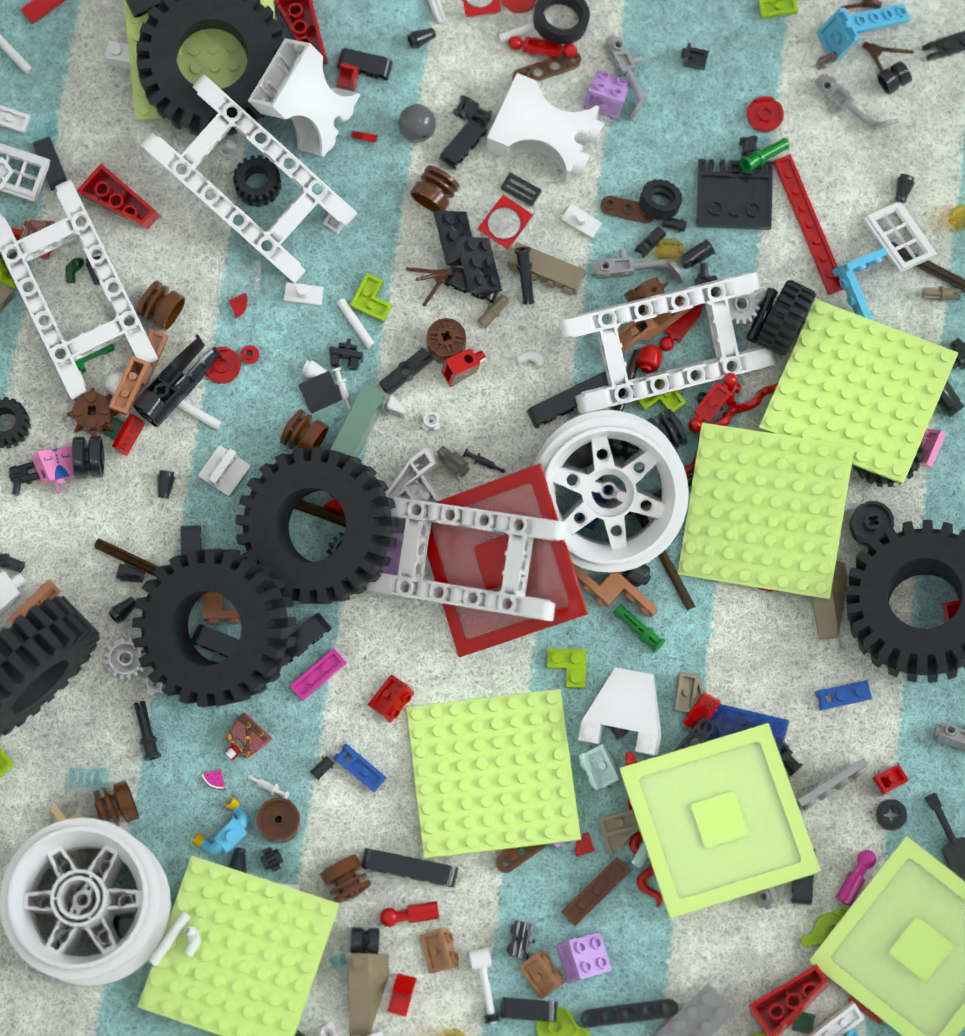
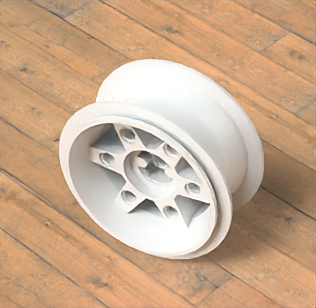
(667, 511)
(53, 847)

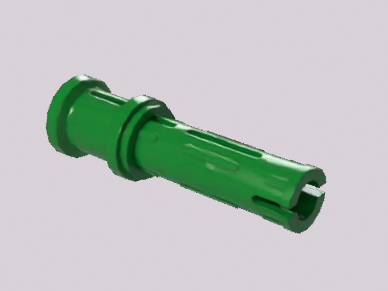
(758, 157)
(648, 632)

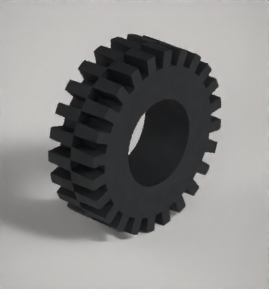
(169, 28)
(366, 516)
(872, 584)
(167, 635)
(40, 657)

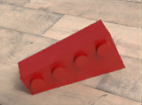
(302, 23)
(112, 194)
(786, 1003)

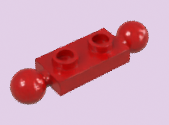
(542, 47)
(680, 328)
(713, 402)

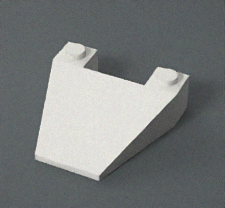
(414, 482)
(627, 703)

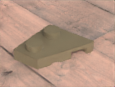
(687, 692)
(618, 829)

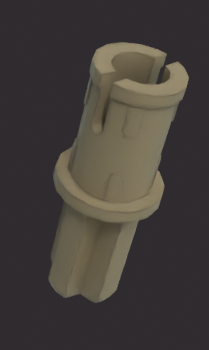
(941, 293)
(493, 311)

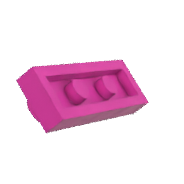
(318, 674)

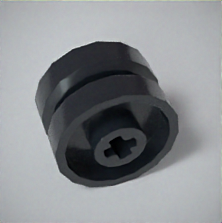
(88, 457)
(866, 513)

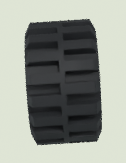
(261, 194)
(21, 424)

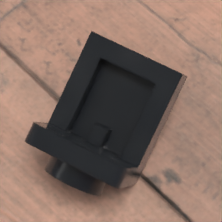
(694, 57)

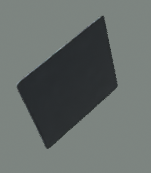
(320, 392)

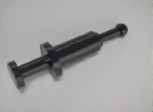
(483, 461)

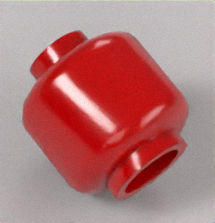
(649, 358)

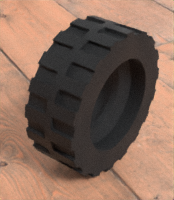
(664, 188)

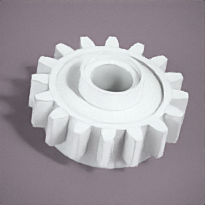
(746, 310)
(116, 654)

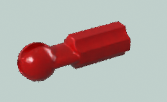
(412, 913)

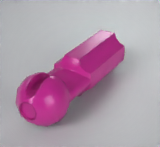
(854, 881)

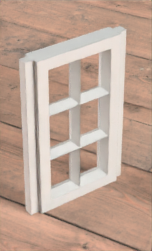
(29, 158)
(912, 227)

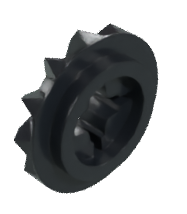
(898, 808)

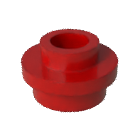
(249, 360)

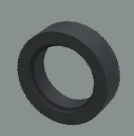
(558, 35)

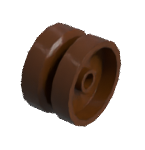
(283, 831)

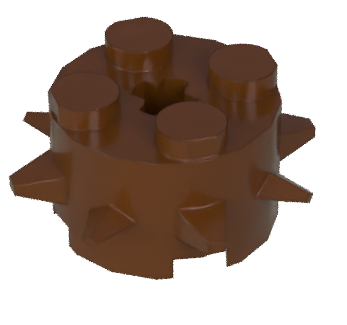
(646, 289)
(92, 423)

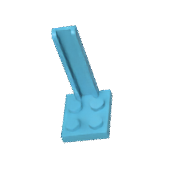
(843, 30)
(850, 285)

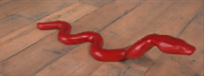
(730, 412)
(634, 846)

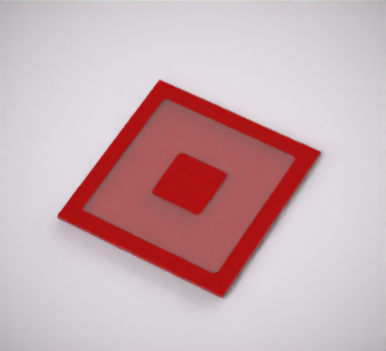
(478, 558)

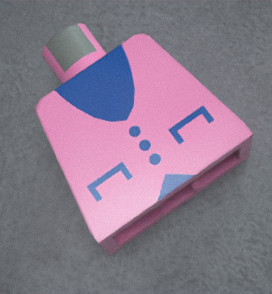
(55, 467)

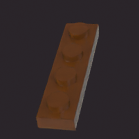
(596, 891)

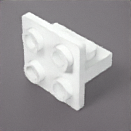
(224, 470)

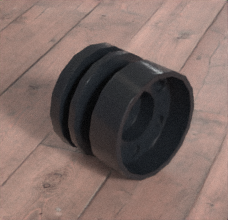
(670, 427)

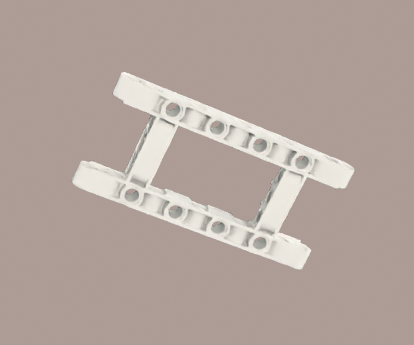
(274, 152)
(96, 339)
(676, 378)
(516, 565)

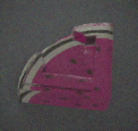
(820, 64)

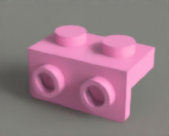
(931, 444)

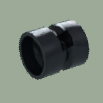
(892, 78)
(618, 450)
(358, 937)

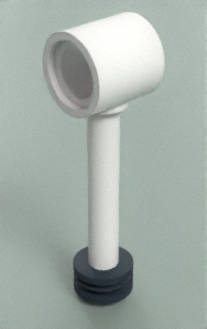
(480, 961)

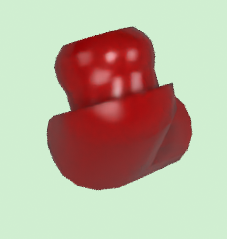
(731, 401)

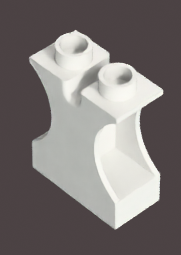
(298, 90)
(534, 125)

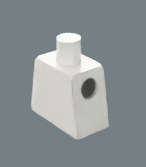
(8, 590)

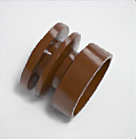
(434, 189)
(160, 305)
(440, 329)
(301, 432)
(116, 804)
(345, 879)

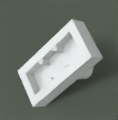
(581, 221)
(303, 294)

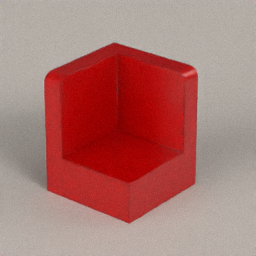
(348, 77)

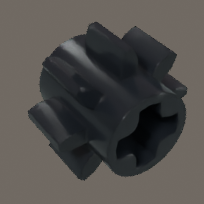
(271, 859)

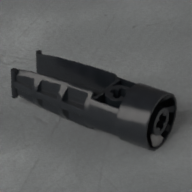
(172, 385)

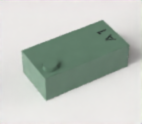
(360, 421)

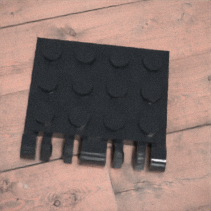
(734, 197)

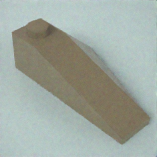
(829, 611)
(366, 986)

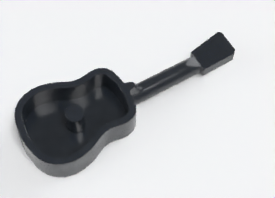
(955, 849)

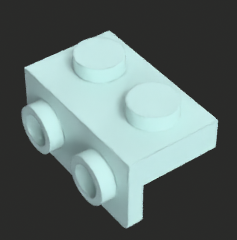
(599, 767)

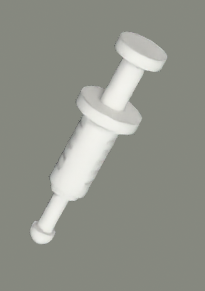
(342, 386)
(269, 787)

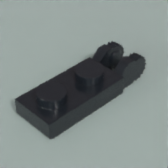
(946, 46)

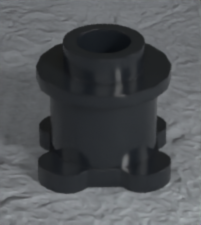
(748, 145)

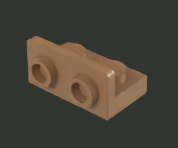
(439, 950)
(542, 974)

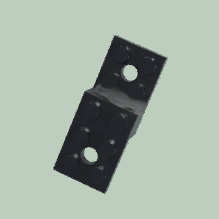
(467, 251)

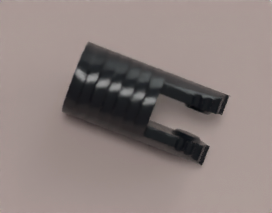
(697, 254)

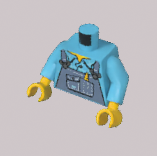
(227, 834)

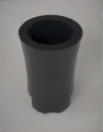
(949, 400)

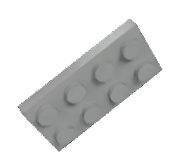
(837, 782)
(700, 1016)

